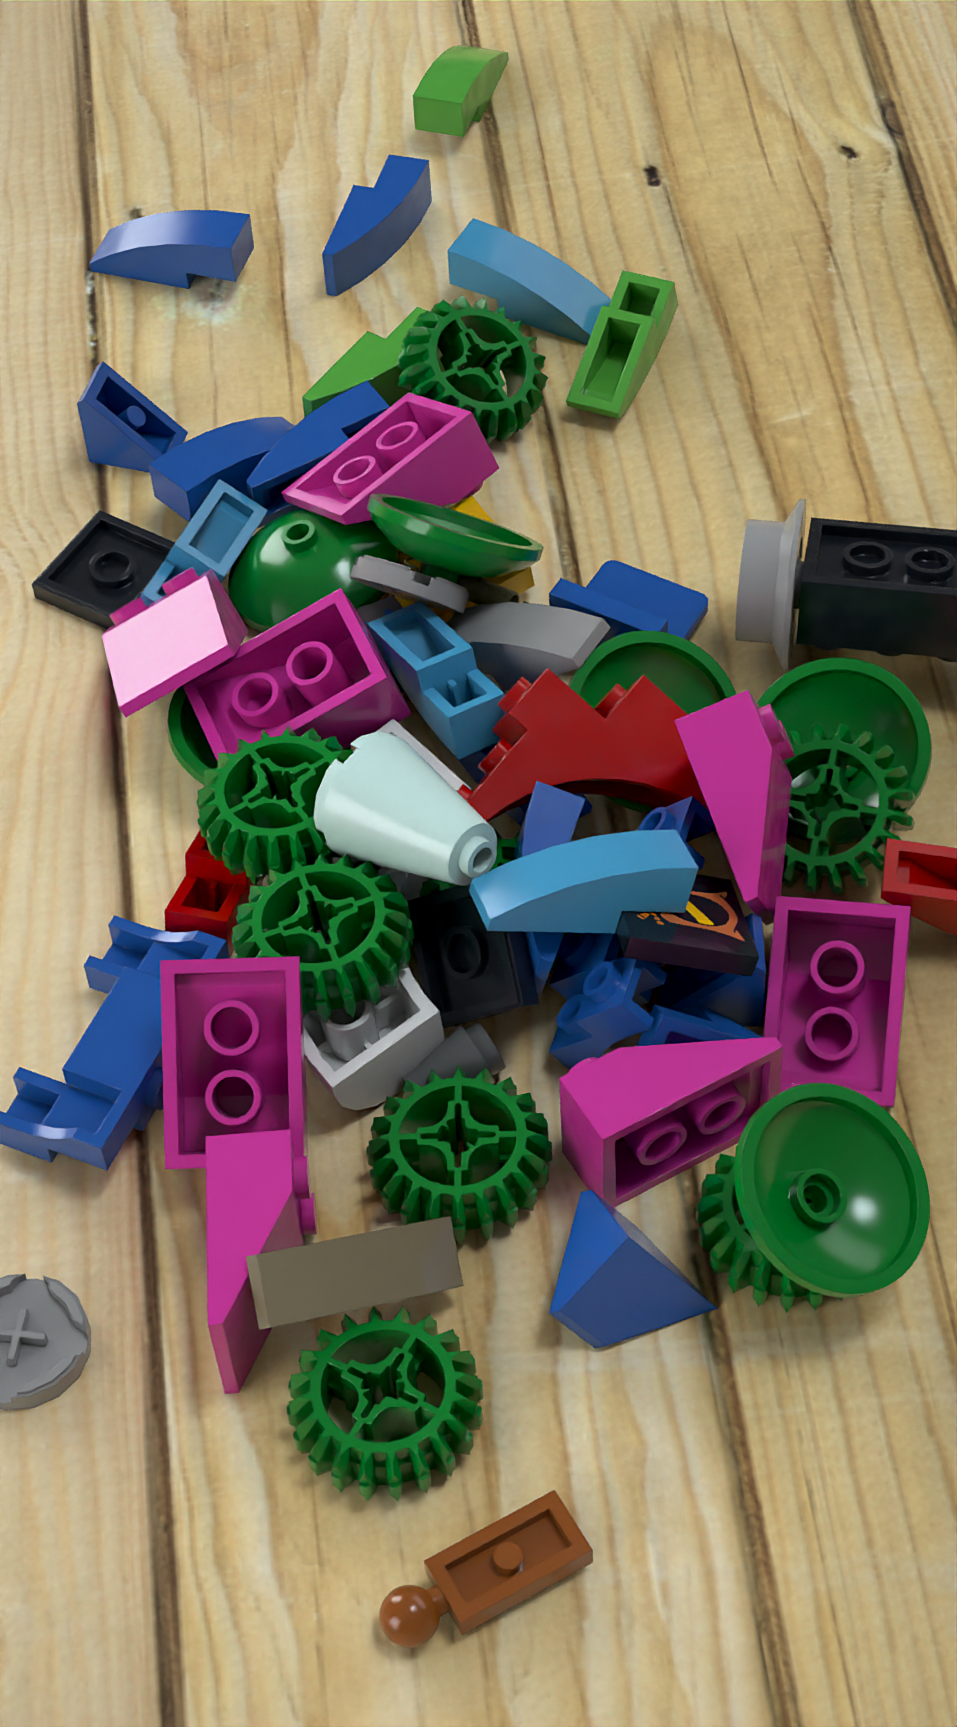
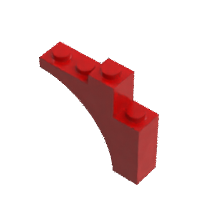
(615, 750)

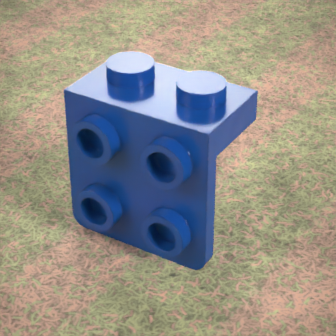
(633, 601)

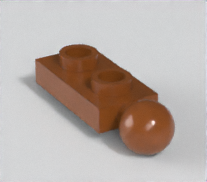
(489, 1572)

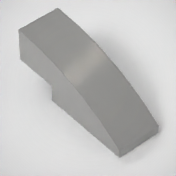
(527, 639)

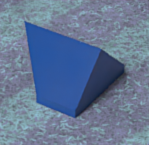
(123, 424)
(728, 994)
(618, 1280)

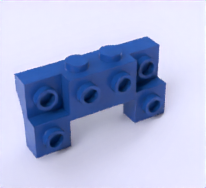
(597, 979)
(118, 1062)

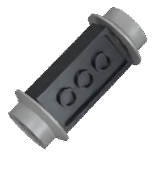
(855, 589)

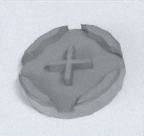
(41, 1340)

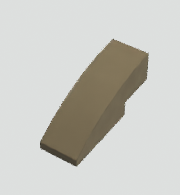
(354, 1272)

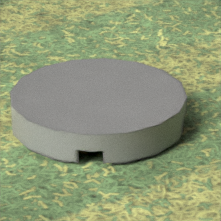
(409, 584)

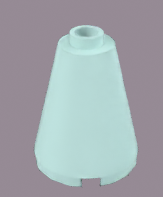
(401, 814)

